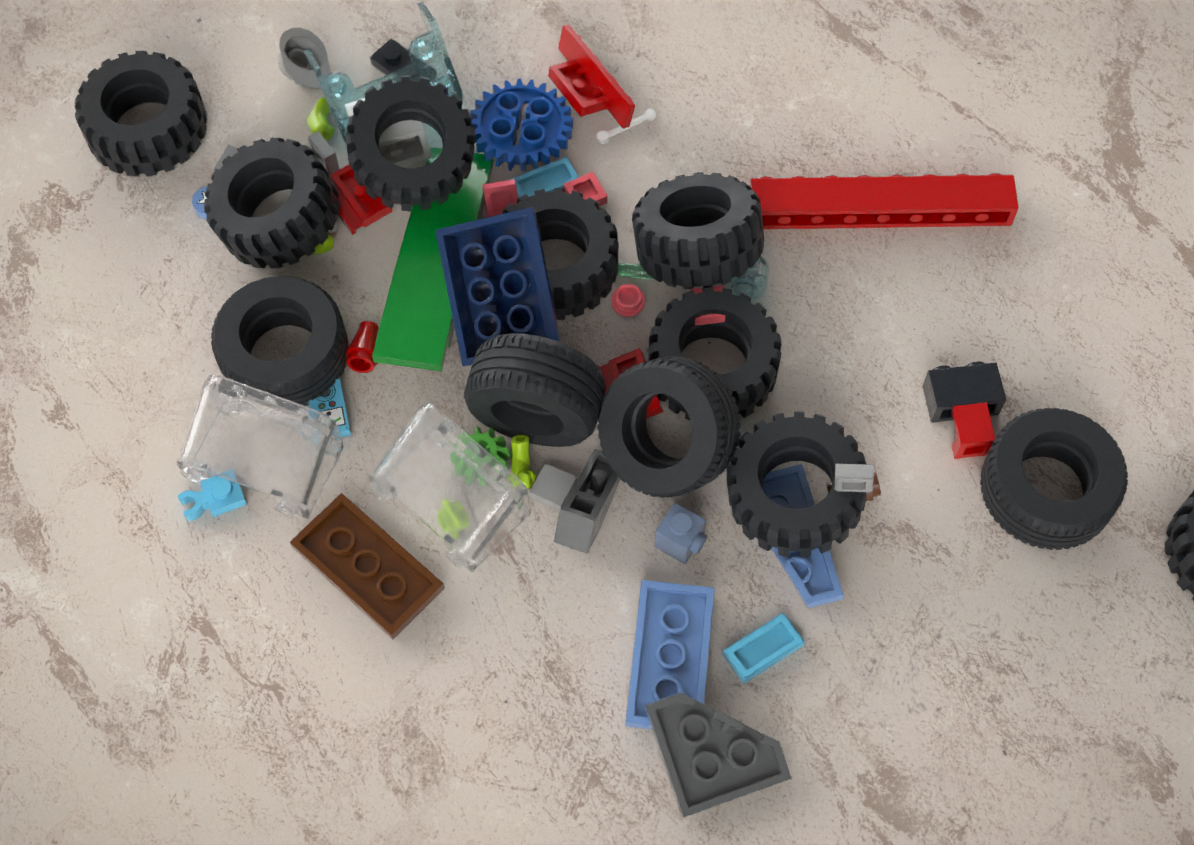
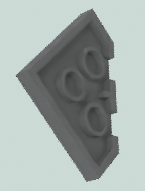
(712, 754)

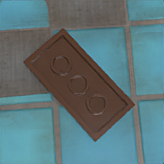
(367, 566)

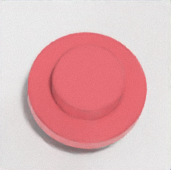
(628, 300)

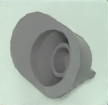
(293, 60)

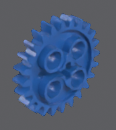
(541, 134)

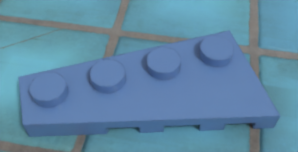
(813, 575)

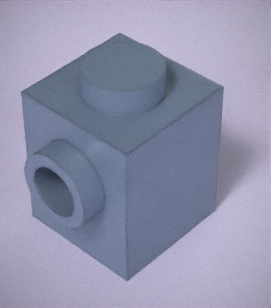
(681, 533)

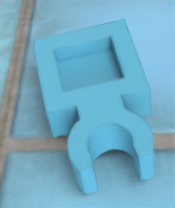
(216, 495)

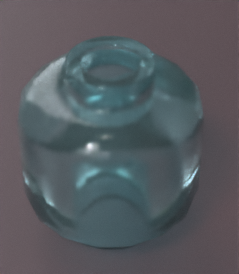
(753, 282)

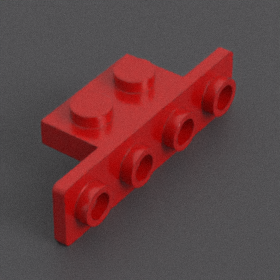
(587, 82)

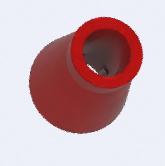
(362, 347)

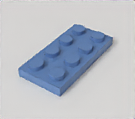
(669, 646)

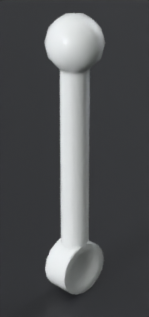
(603, 136)

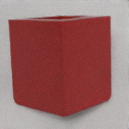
(973, 430)

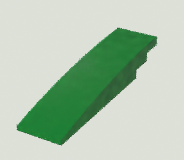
(417, 311)

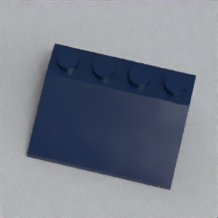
(497, 280)

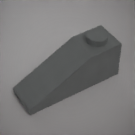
(587, 504)

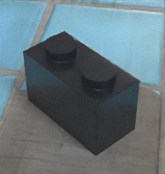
(962, 385)

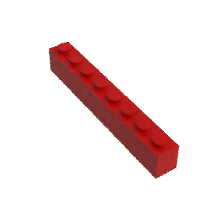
(886, 201)

